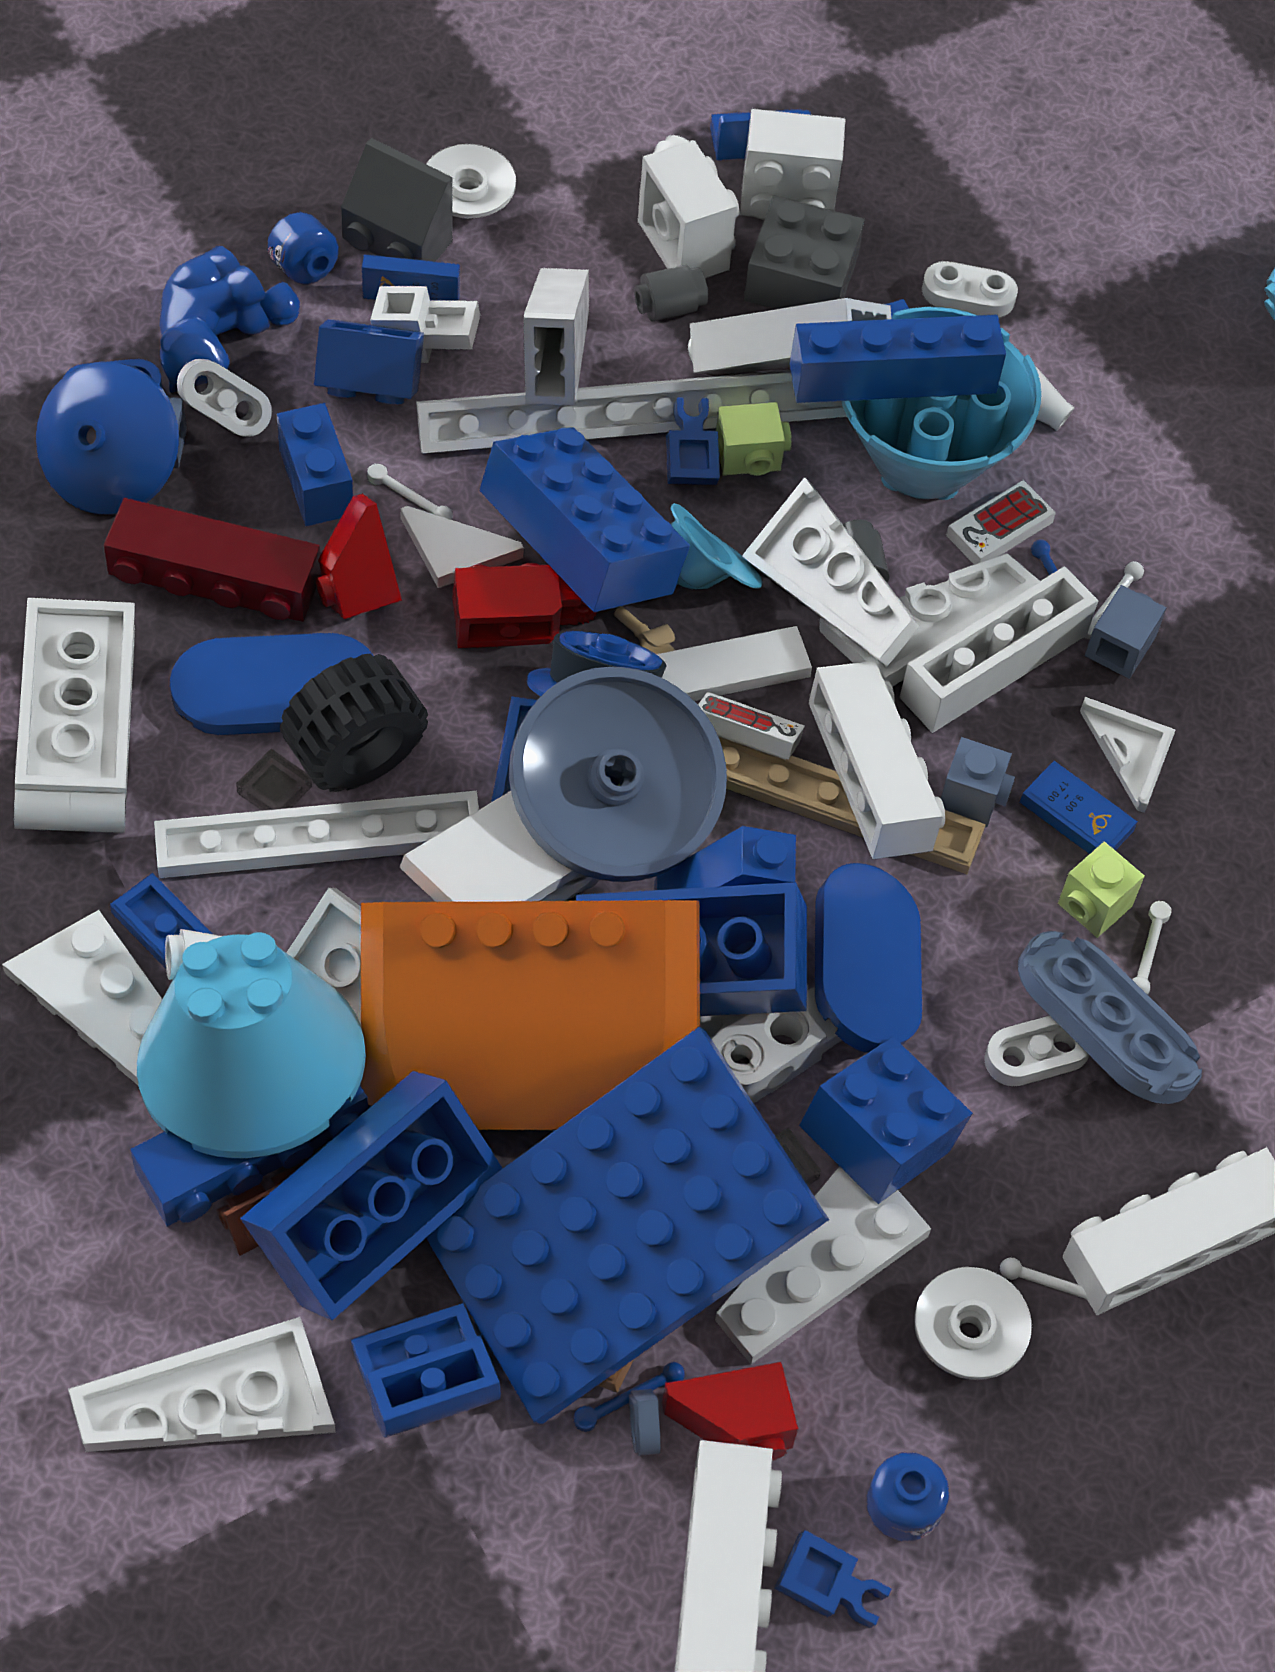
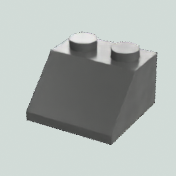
(397, 206)

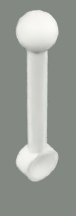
(378, 475)
(1133, 572)
(1159, 914)
(1012, 1269)

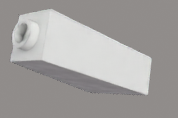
(555, 336)
(766, 337)

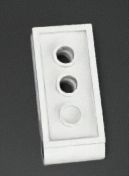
(75, 716)

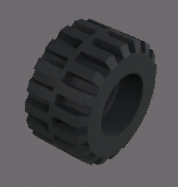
(353, 722)

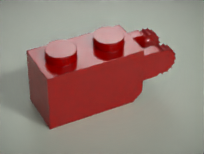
(513, 605)

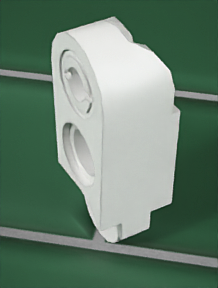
(770, 1061)

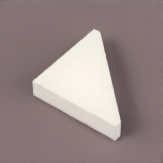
(454, 545)
(1131, 745)

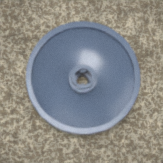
(643, 736)

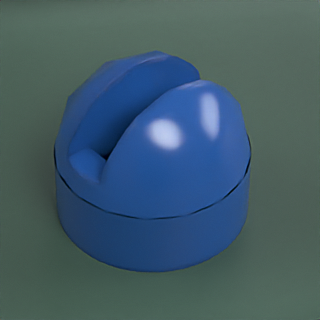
(281, 304)

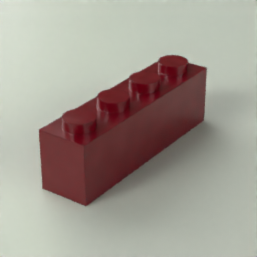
(212, 560)

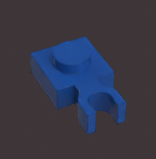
(691, 451)
(822, 1578)

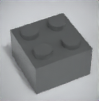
(802, 255)

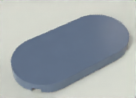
(1110, 1017)

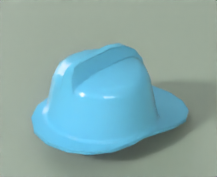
(708, 556)

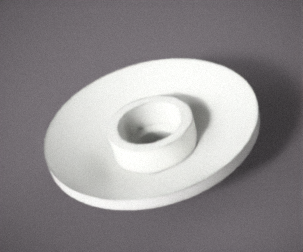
(480, 176)
(979, 1299)

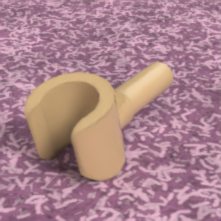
(655, 640)

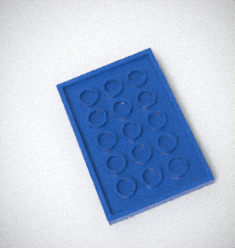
(624, 1225)

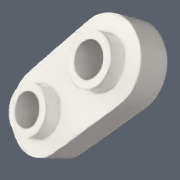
(969, 289)
(222, 396)
(1035, 1049)

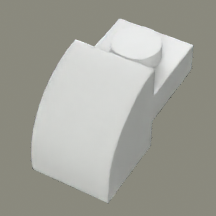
(443, 322)

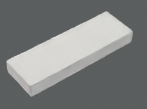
(738, 663)

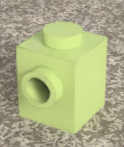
(752, 438)
(1100, 889)

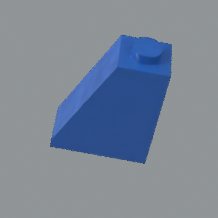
(737, 859)

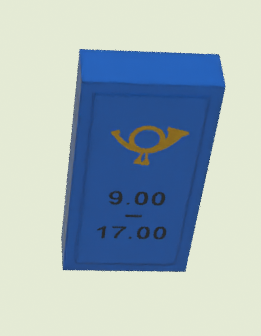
(439, 277)
(1077, 809)

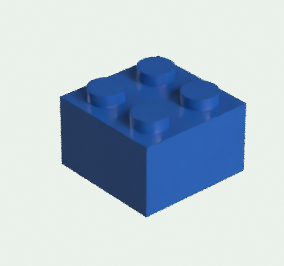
(885, 1119)

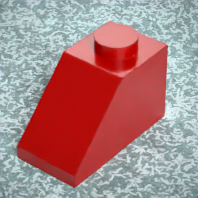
(357, 563)
(736, 1407)

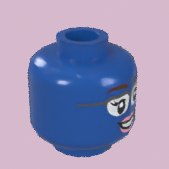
(300, 245)
(907, 1496)

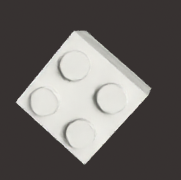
(791, 159)
(687, 209)

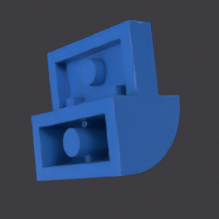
(425, 1370)

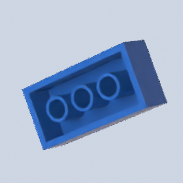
(584, 518)
(748, 945)
(372, 1194)

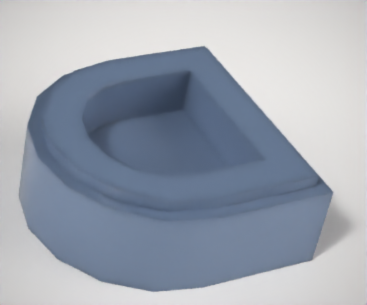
(644, 1422)

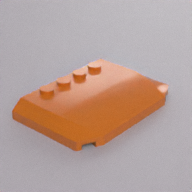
(525, 999)

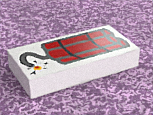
(1001, 523)
(752, 726)

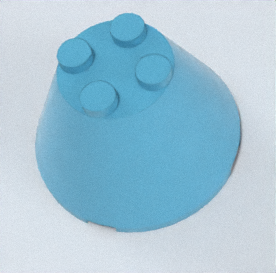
(947, 441)
(248, 1050)

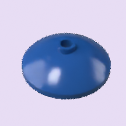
(132, 443)

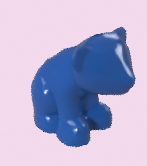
(203, 301)

